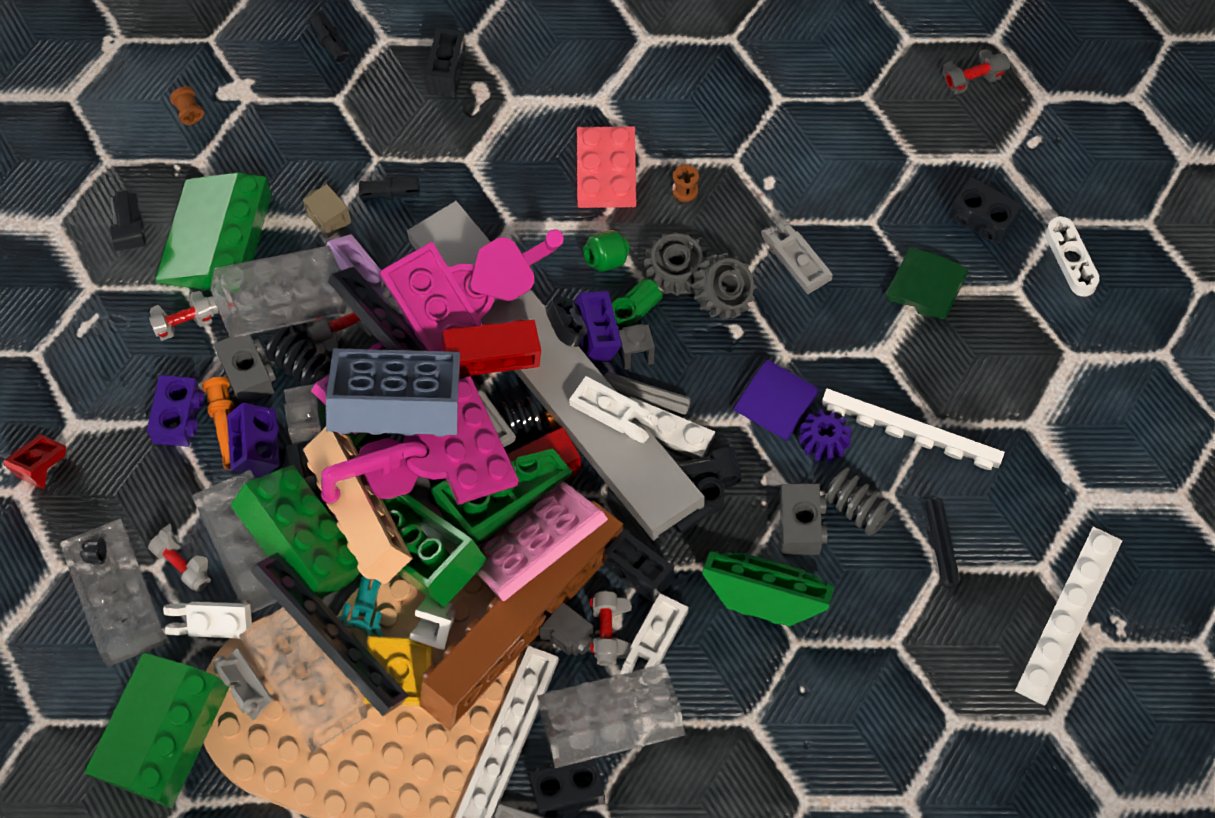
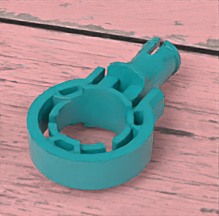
(364, 607)

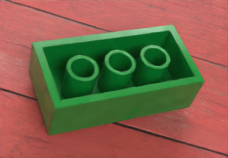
(292, 521)
(440, 553)

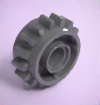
(671, 249)
(738, 285)

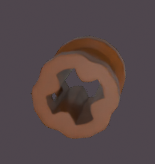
(186, 104)
(682, 184)

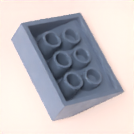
(393, 392)

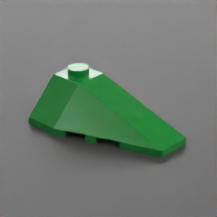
(488, 515)

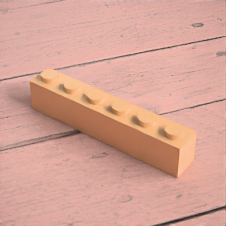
(359, 512)

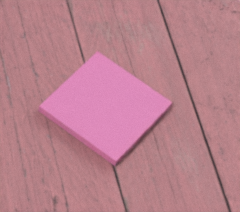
(537, 539)

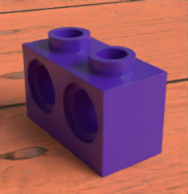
(602, 331)
(168, 410)
(253, 439)

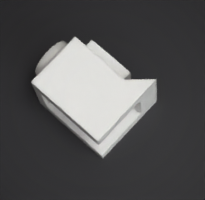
(434, 624)

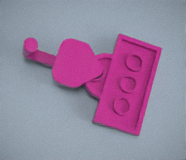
(439, 295)
(470, 461)

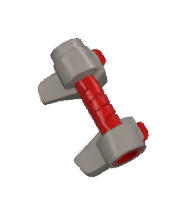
(201, 311)
(193, 572)
(605, 647)

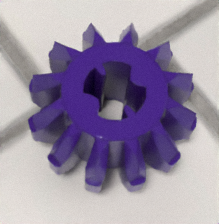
(825, 445)

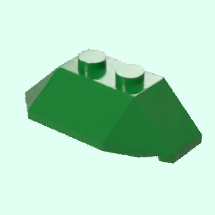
(766, 588)

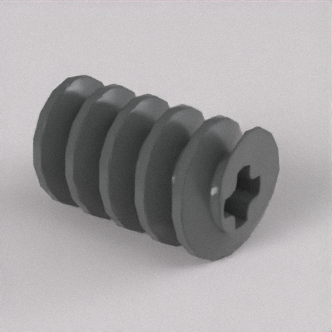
(858, 502)

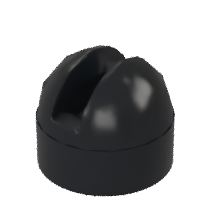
(94, 551)

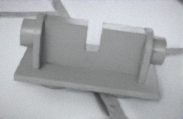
(244, 683)

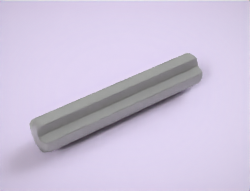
(649, 393)

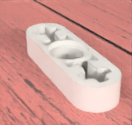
(1072, 243)

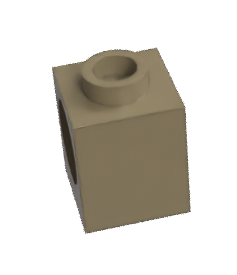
(326, 210)

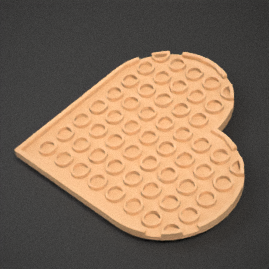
(382, 764)

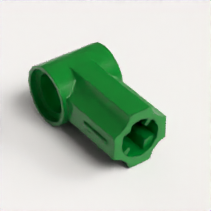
(636, 303)

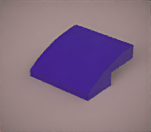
(776, 400)

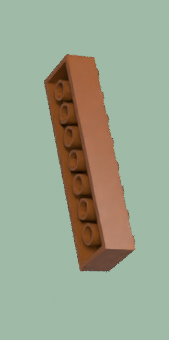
(509, 628)

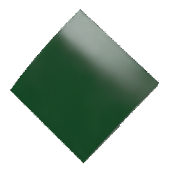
(927, 283)

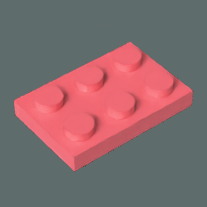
(606, 167)

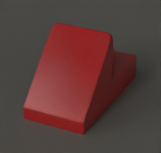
(34, 459)

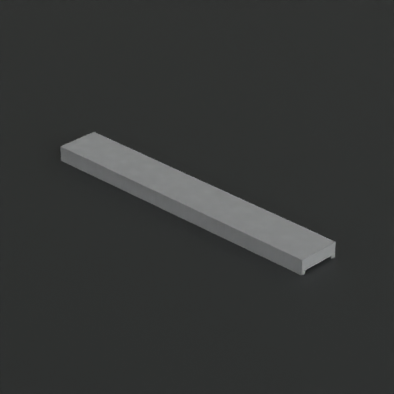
(637, 473)

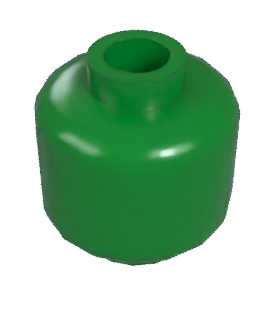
(606, 250)

